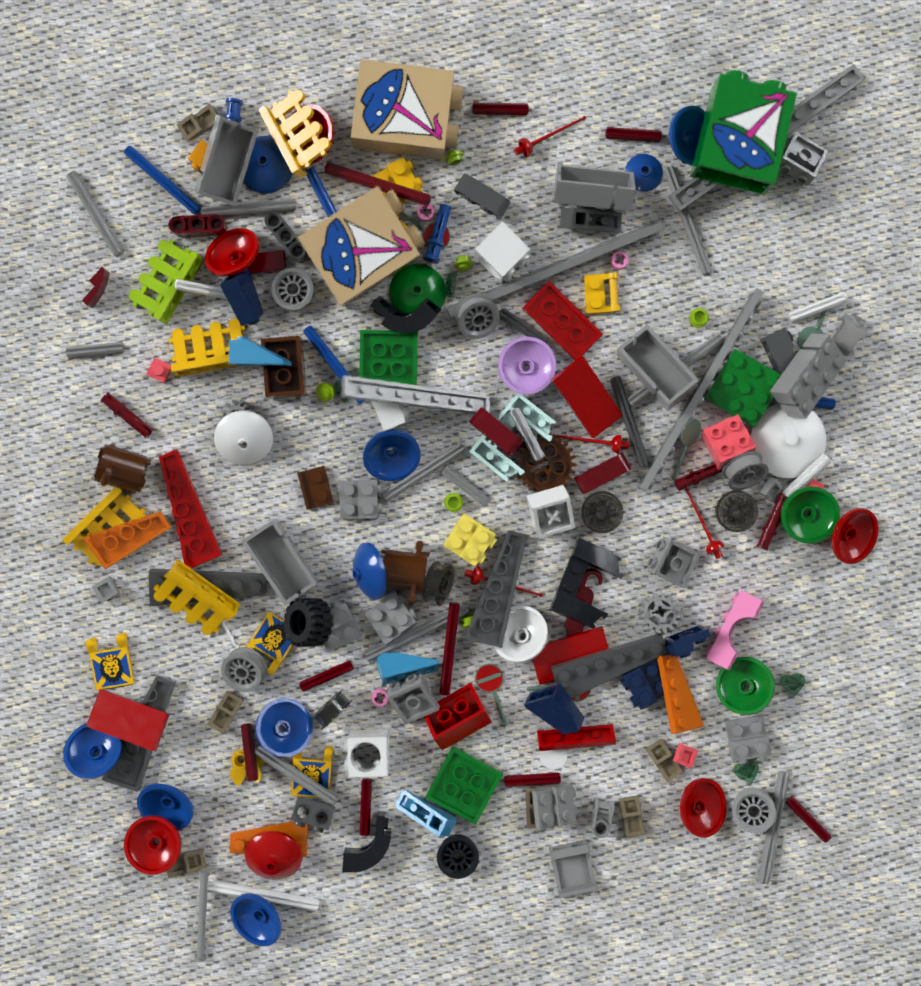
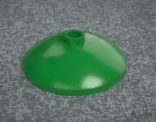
(416, 275)
(820, 521)
(731, 686)

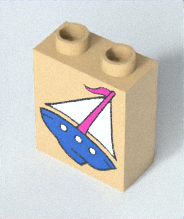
(405, 110)
(362, 245)

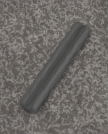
(521, 326)

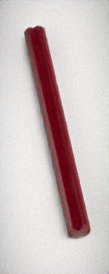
(372, 182)

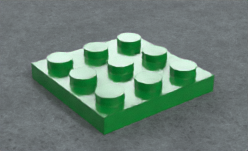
(388, 356)
(743, 388)
(464, 785)

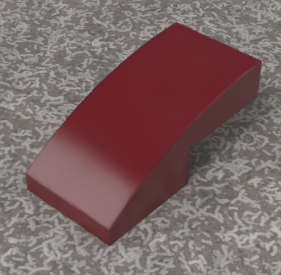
(268, 262)
(100, 282)

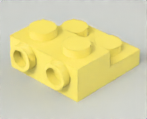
(470, 540)

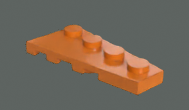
(121, 540)
(678, 698)
(239, 839)

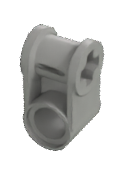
(602, 813)

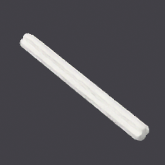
(271, 896)

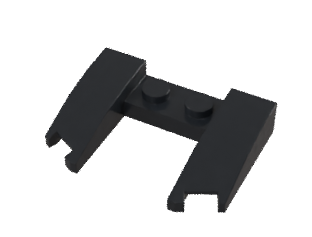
(565, 599)

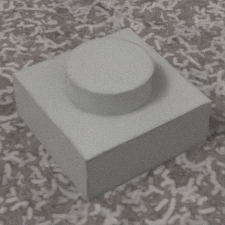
(771, 489)
(106, 589)

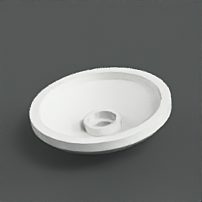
(243, 427)
(528, 622)

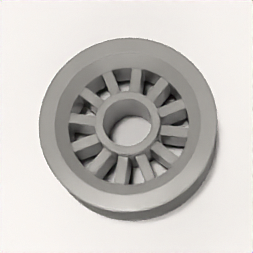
(280, 279)
(467, 313)
(745, 471)
(244, 669)
(768, 801)

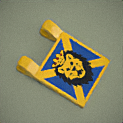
(271, 640)
(111, 666)
(314, 768)

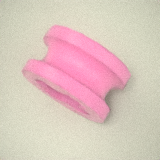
(421, 216)
(613, 259)
(374, 695)

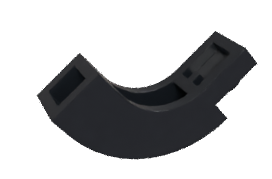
(406, 321)
(366, 857)

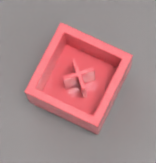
(727, 440)

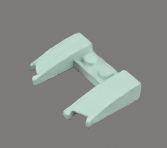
(488, 452)

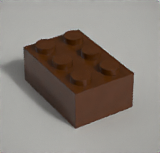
(285, 380)

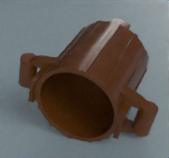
(121, 468)
(406, 570)

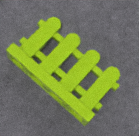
(168, 298)

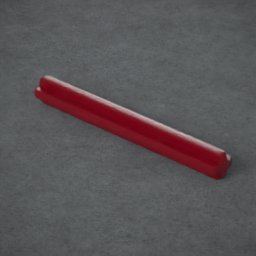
(449, 648)

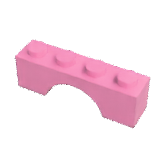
(744, 608)

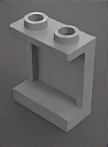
(573, 869)

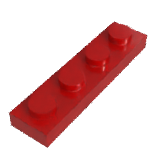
(586, 737)

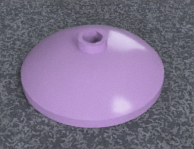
(531, 352)

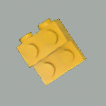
(401, 173)

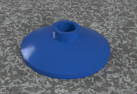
(643, 181)

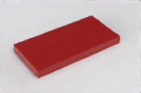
(562, 321)
(587, 397)
(568, 649)
(127, 720)

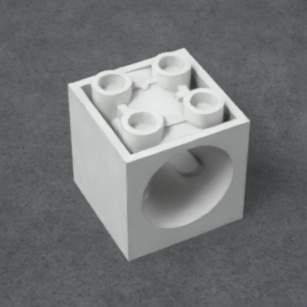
(502, 253)
(380, 766)

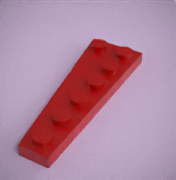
(192, 524)

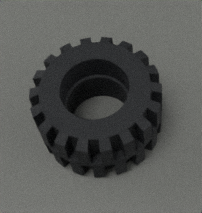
(308, 622)

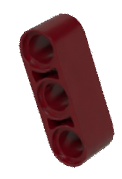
(191, 220)
(496, 431)
(602, 473)

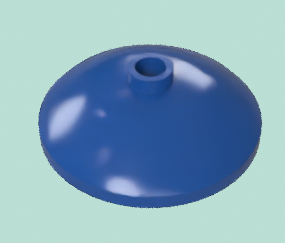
(685, 132)
(273, 173)
(394, 463)
(369, 571)
(296, 727)
(81, 750)
(166, 802)
(256, 919)

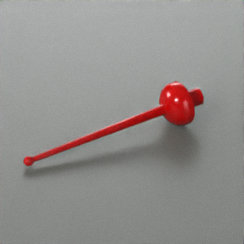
(525, 145)
(616, 442)
(713, 546)
(477, 575)

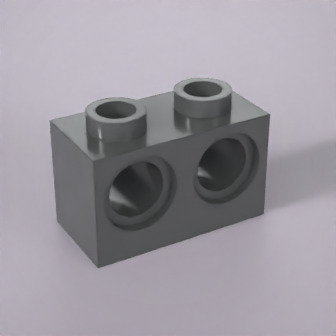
(313, 809)

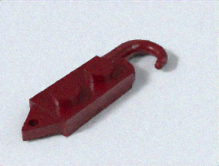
(586, 595)

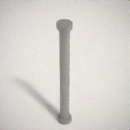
(203, 873)

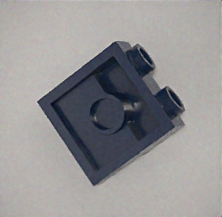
(682, 643)
(644, 684)

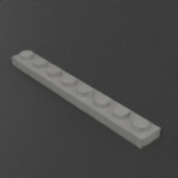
(413, 395)

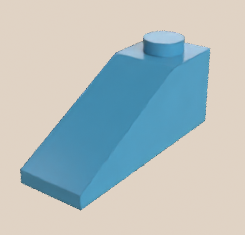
(249, 353)
(398, 666)
(426, 813)

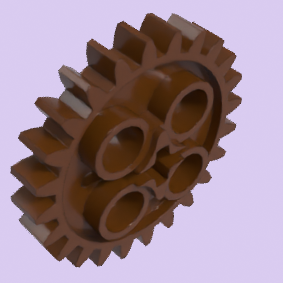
(552, 478)

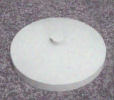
(787, 442)

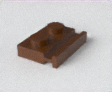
(315, 487)

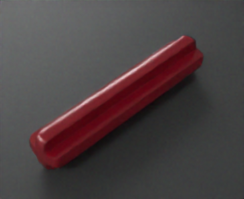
(500, 108)
(633, 134)
(326, 675)
(249, 752)
(532, 779)
(365, 806)
(808, 819)

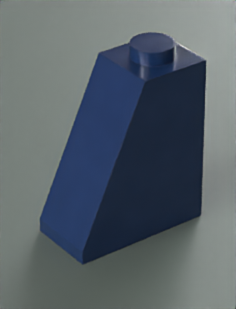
(243, 297)
(555, 708)

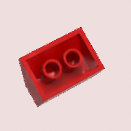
(457, 717)

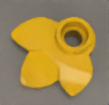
(238, 771)

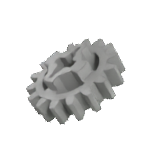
(658, 605)

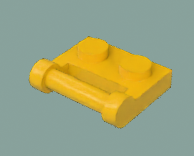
(596, 295)

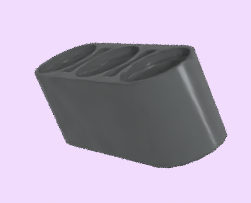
(482, 195)
(281, 229)

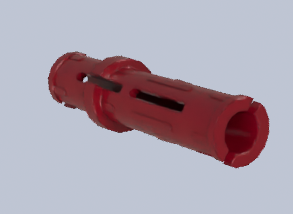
(120, 409)
(694, 478)
(772, 524)

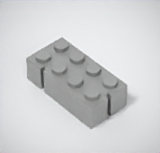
(226, 160)
(594, 188)
(657, 367)
(808, 375)
(280, 561)

